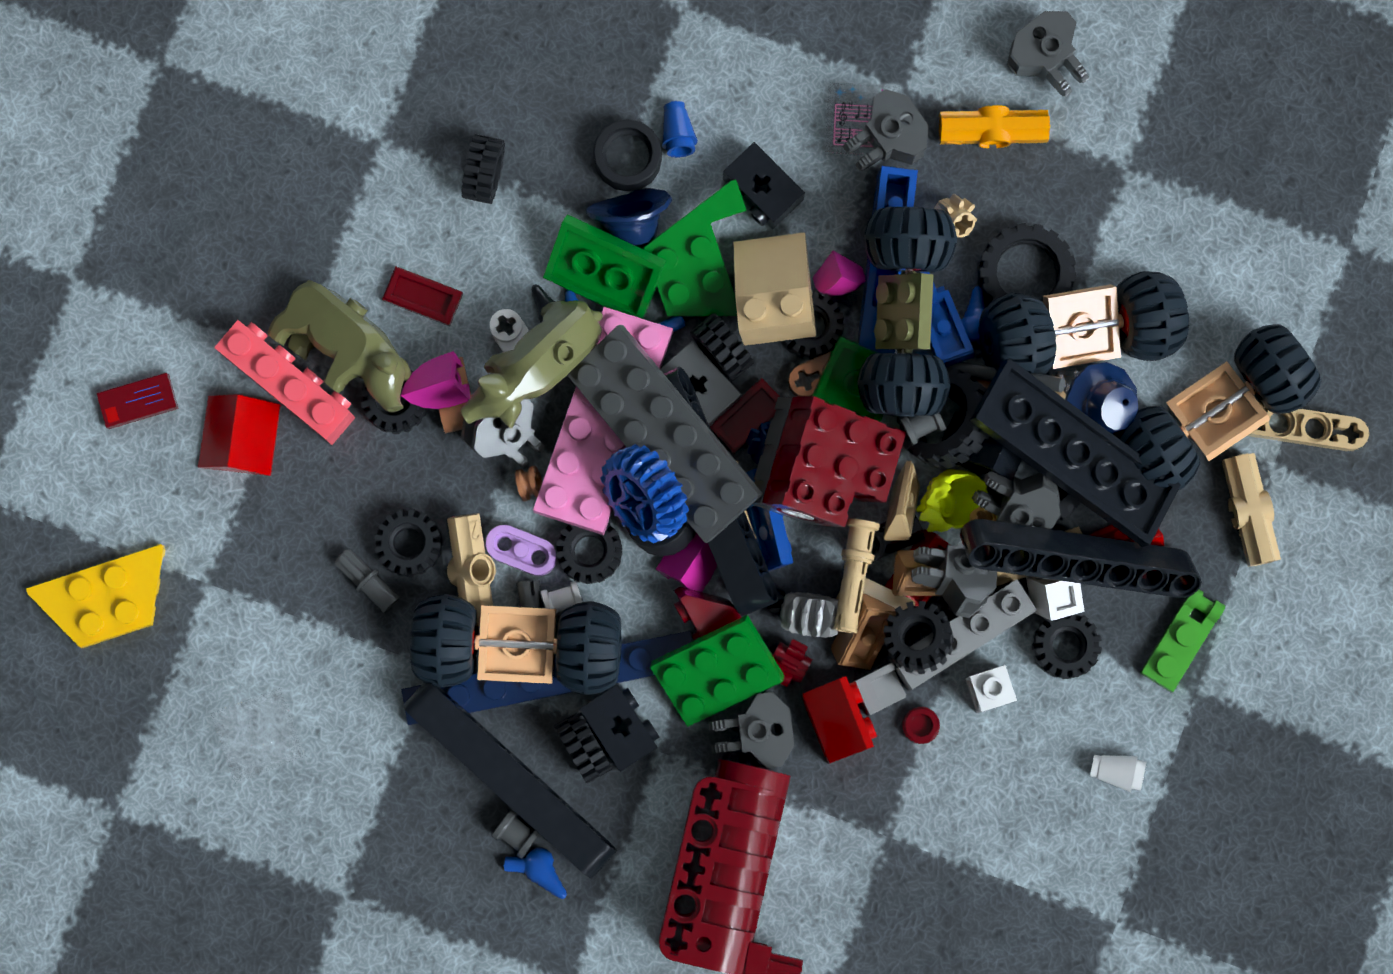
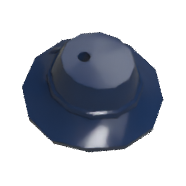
(632, 215)
(1105, 396)

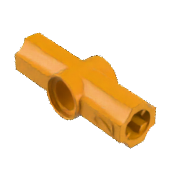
(994, 126)

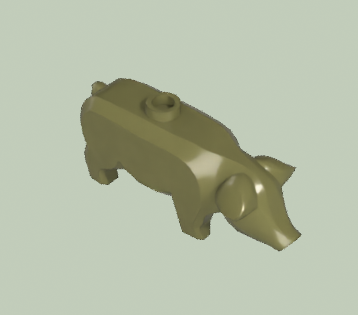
(341, 331)
(536, 362)

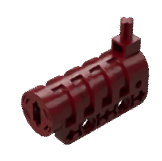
(732, 874)

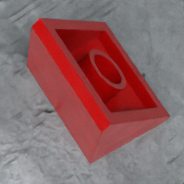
(239, 434)

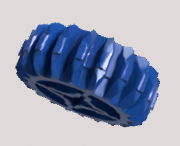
(644, 493)

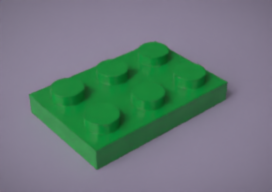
(603, 268)
(717, 670)

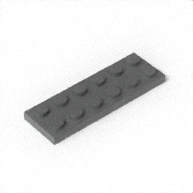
(651, 412)

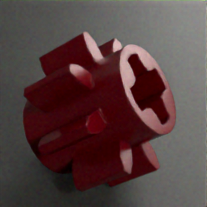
(792, 661)

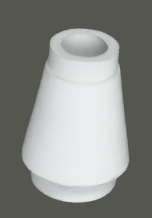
(1119, 771)

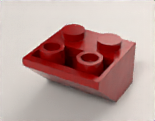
(838, 719)

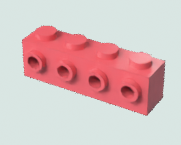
(282, 380)

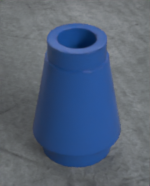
(678, 131)

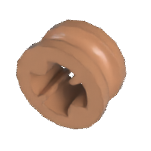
(528, 482)

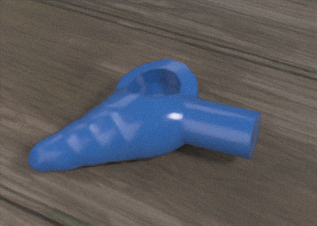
(972, 315)
(539, 869)

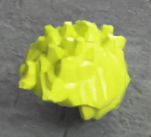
(950, 500)

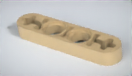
(1296, 430)

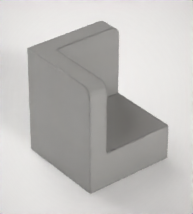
(880, 689)

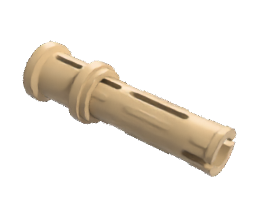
(857, 558)

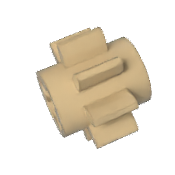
(959, 211)

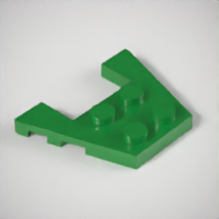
(695, 273)

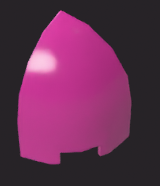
(838, 276)
(437, 384)
(690, 566)

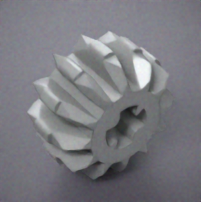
(809, 614)

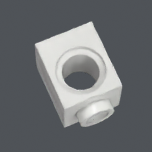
(1054, 597)
(991, 689)

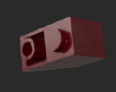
(704, 611)

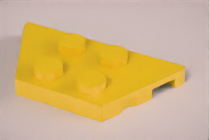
(104, 598)

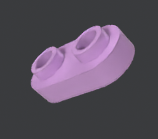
(521, 551)

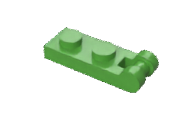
(1181, 641)

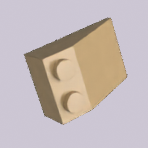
(773, 289)

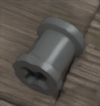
(920, 426)
(516, 834)

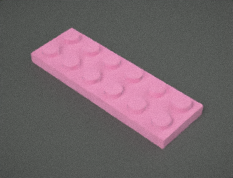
(572, 480)

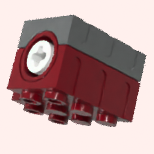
(824, 460)

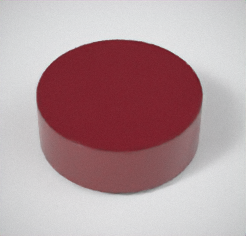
(921, 725)

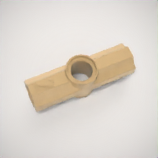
(1251, 509)
(470, 567)

